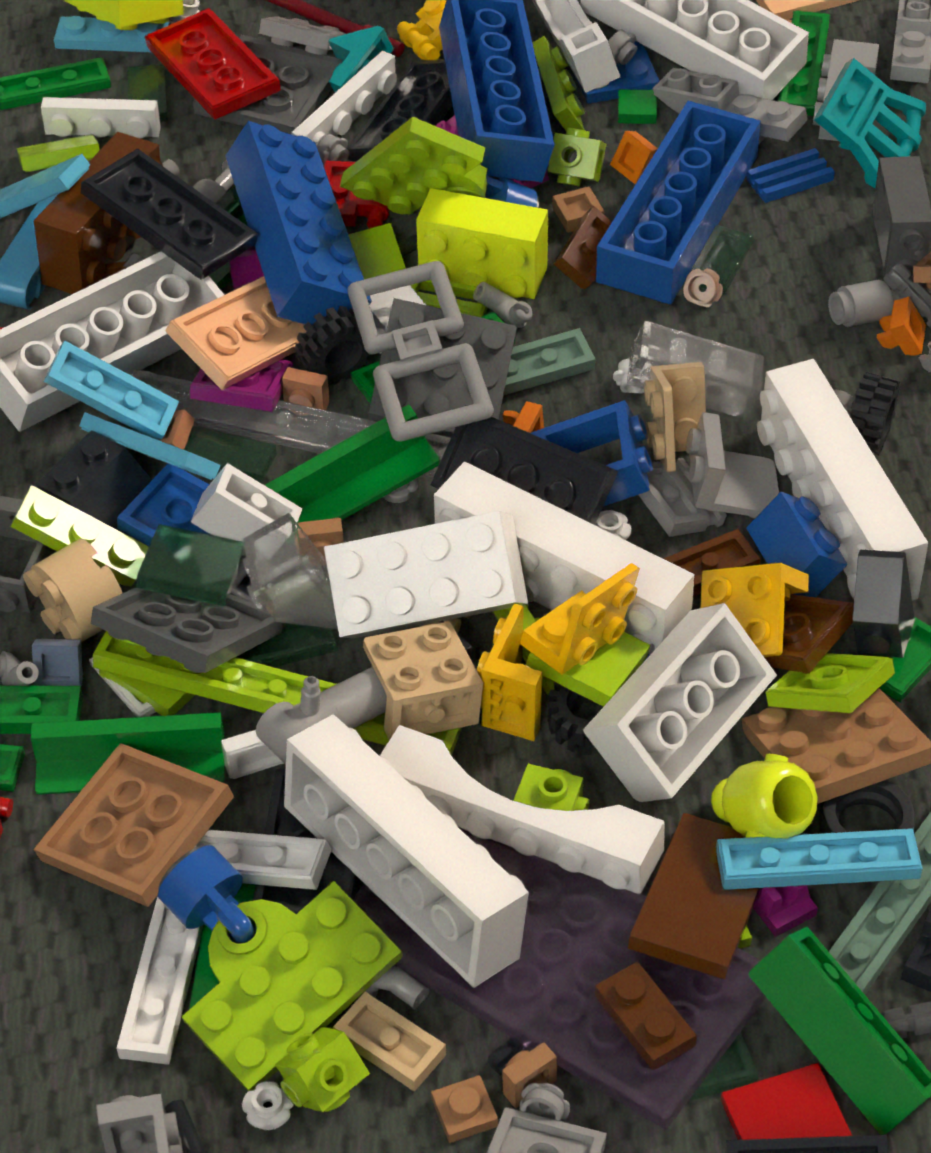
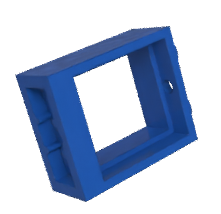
(603, 427)

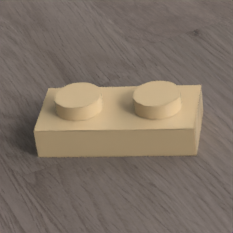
(391, 1041)

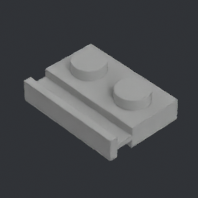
(673, 501)

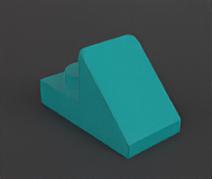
(356, 51)

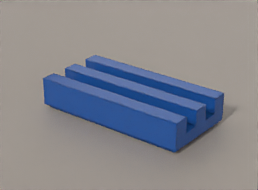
(789, 175)

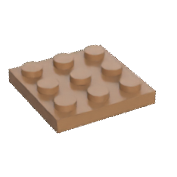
(842, 748)
(133, 823)

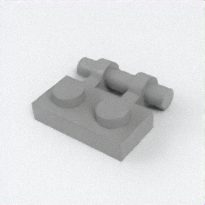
(296, 30)

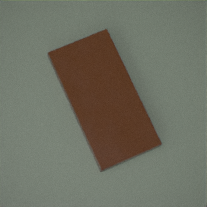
(686, 910)

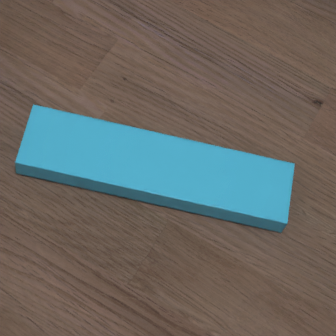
(42, 185)
(151, 446)
(818, 859)

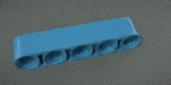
(20, 265)

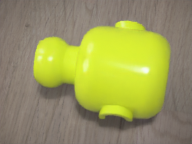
(767, 798)

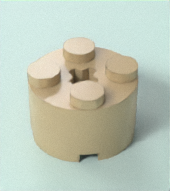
(70, 588)

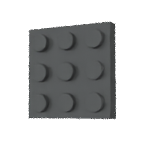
(303, 85)
(446, 386)
(186, 629)

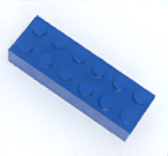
(497, 86)
(677, 202)
(297, 222)

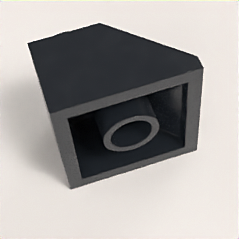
(96, 478)

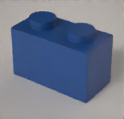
(794, 535)

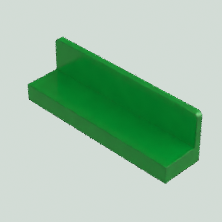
(356, 472)
(75, 750)
(843, 1030)

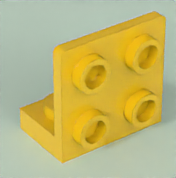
(755, 599)
(583, 623)
(510, 688)

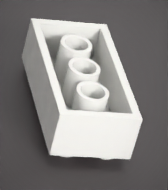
(426, 575)
(680, 703)

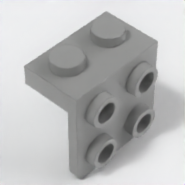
(724, 478)
(138, 1126)

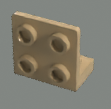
(676, 407)
(426, 679)

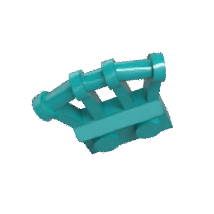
(853, 106)

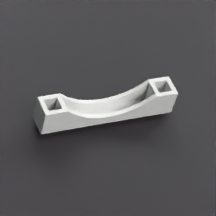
(580, 42)
(602, 843)

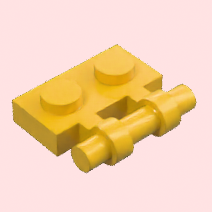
(425, 34)

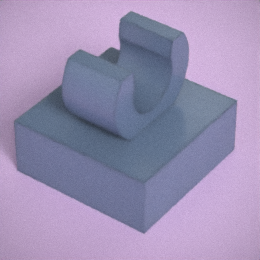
(58, 662)

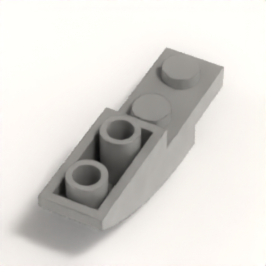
(912, 42)
(777, 119)

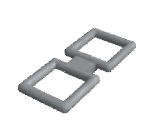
(419, 351)

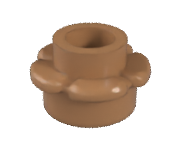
(692, 287)

